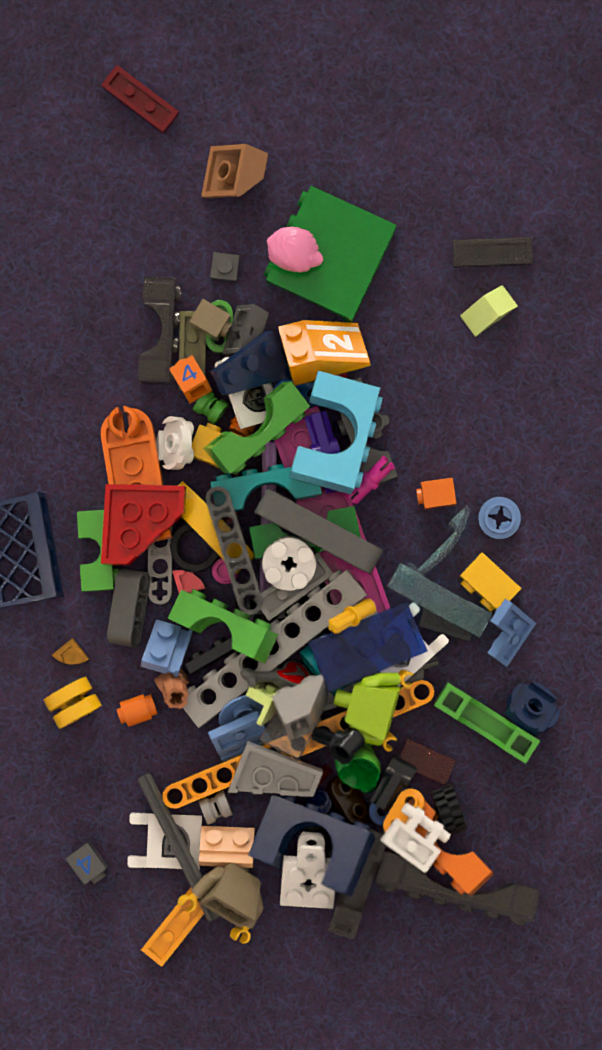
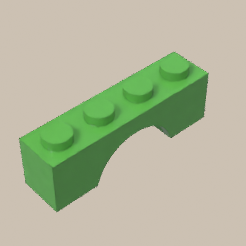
(282, 407)
(247, 637)
(486, 722)

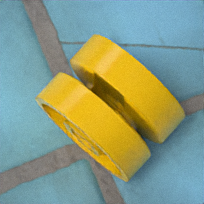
(72, 702)

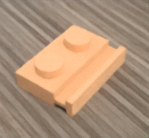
(225, 846)

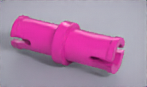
(371, 479)

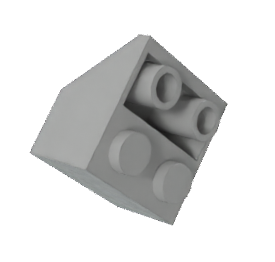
(301, 705)

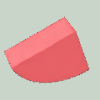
(187, 581)

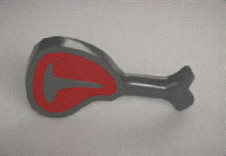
(288, 675)

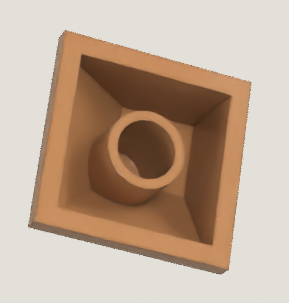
(233, 170)

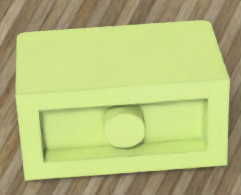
(263, 693)

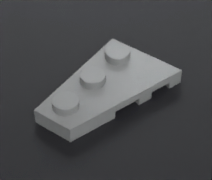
(272, 772)

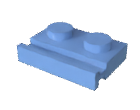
(166, 648)
(233, 736)

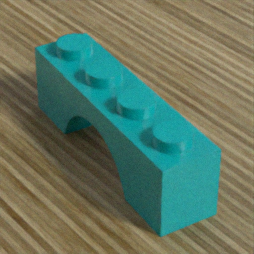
(243, 486)

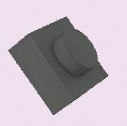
(225, 267)

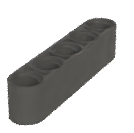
(318, 531)
(224, 540)

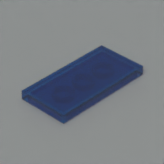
(368, 647)

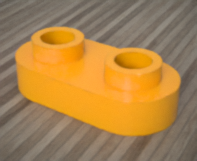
(396, 812)

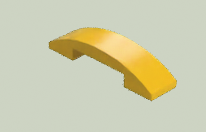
(199, 519)

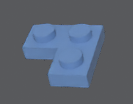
(515, 630)

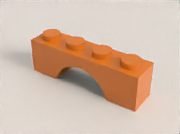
(466, 870)

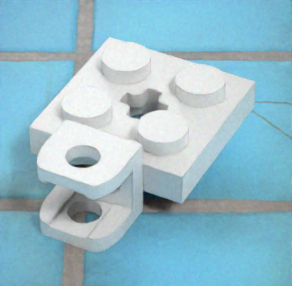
(308, 864)

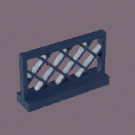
(44, 550)

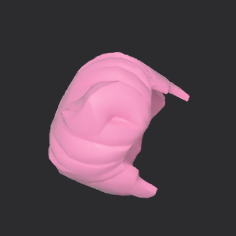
(294, 249)

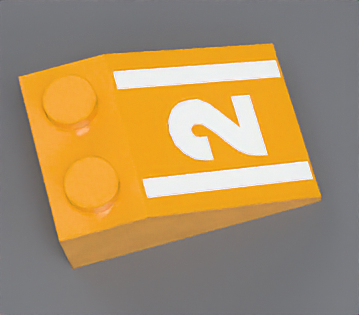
(322, 347)

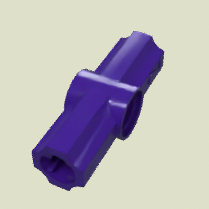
(322, 436)

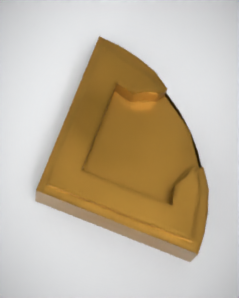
(71, 653)

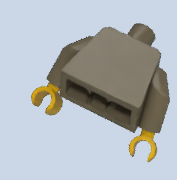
(230, 894)

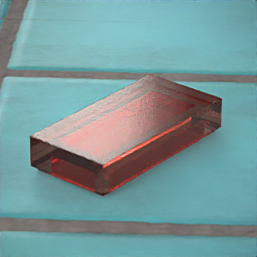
(427, 761)

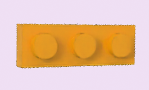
(172, 931)

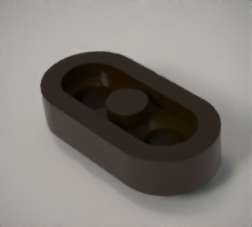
(347, 801)

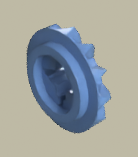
(509, 510)

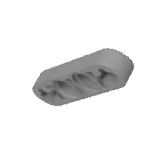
(154, 554)

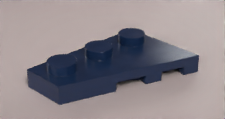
(252, 366)

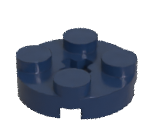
(520, 713)

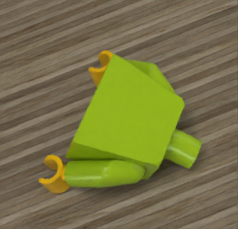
(373, 706)

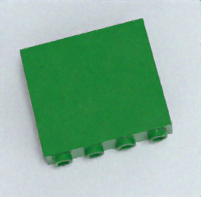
(351, 252)

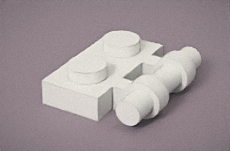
(410, 844)

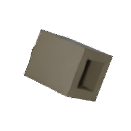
(211, 320)

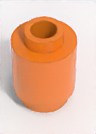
(137, 710)

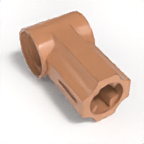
(173, 688)

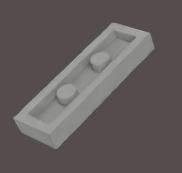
(278, 600)

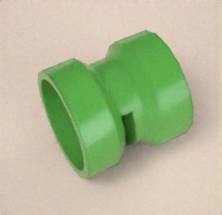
(205, 404)

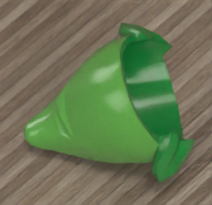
(362, 770)

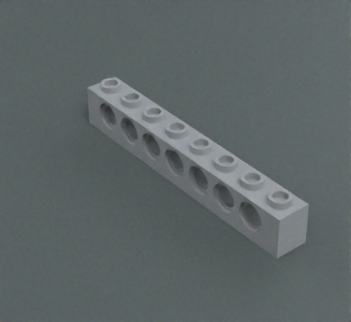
(352, 594)

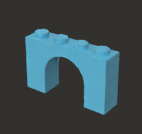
(358, 404)

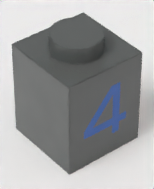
(88, 864)

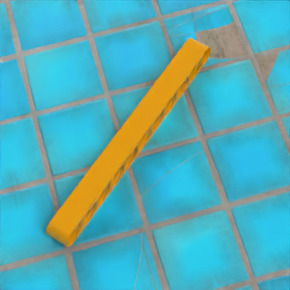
(333, 723)

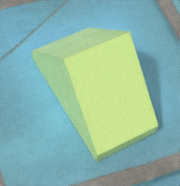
(488, 310)

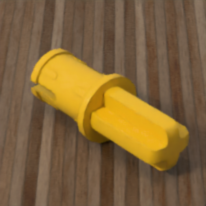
(351, 616)

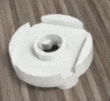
(175, 443)
(297, 576)

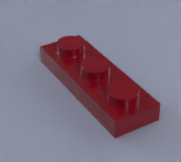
(140, 99)

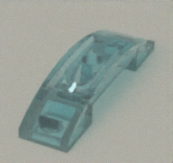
(457, 526)
(439, 600)

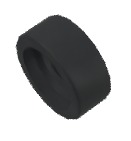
(181, 561)

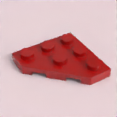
(137, 518)

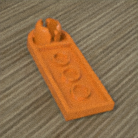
(133, 455)

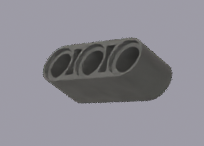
(128, 607)

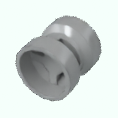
(210, 810)

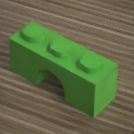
(94, 575)

